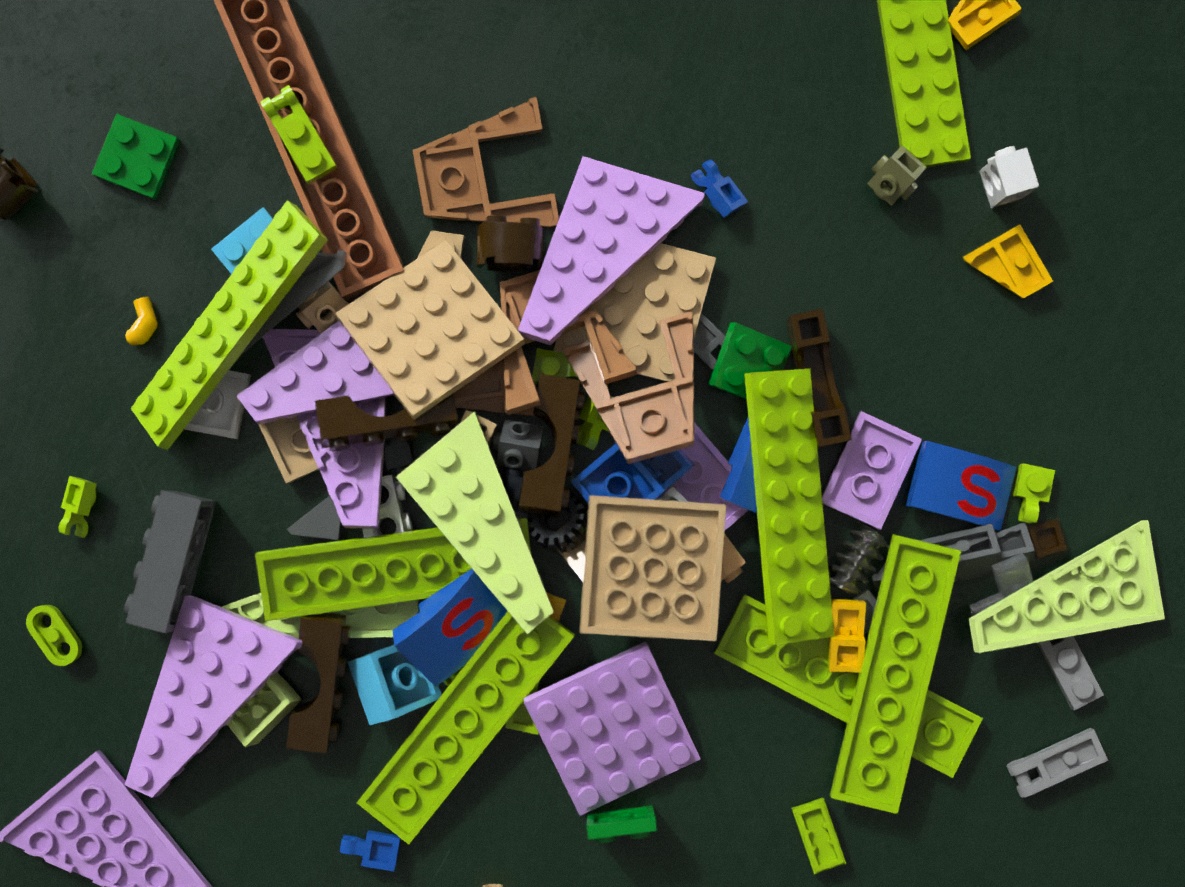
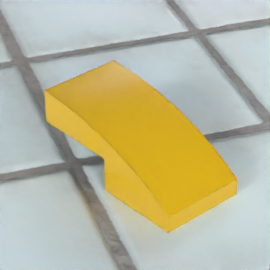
(848, 643)

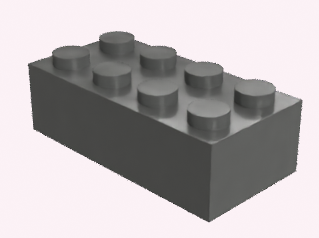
(169, 560)

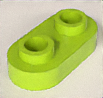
(52, 637)

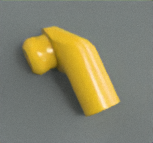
(145, 323)

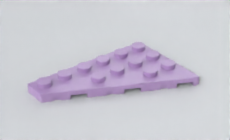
(601, 234)
(319, 370)
(349, 474)
(206, 677)
(102, 832)

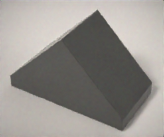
(320, 522)

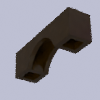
(812, 350)
(346, 424)
(544, 487)
(313, 723)

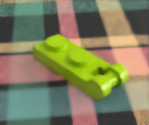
(299, 136)

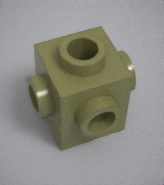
(896, 175)

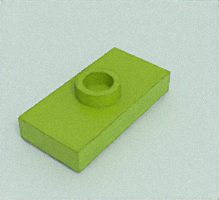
(818, 835)

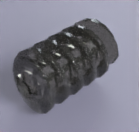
(857, 560)

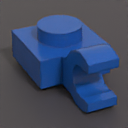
(721, 191)
(378, 849)

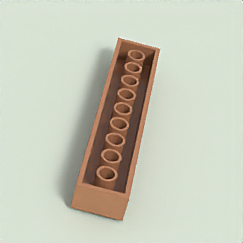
(341, 201)

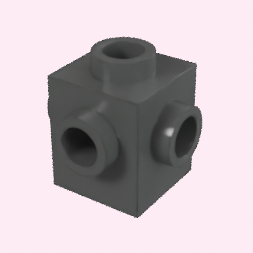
(518, 445)

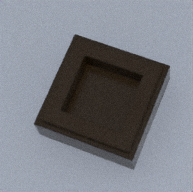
(1047, 538)

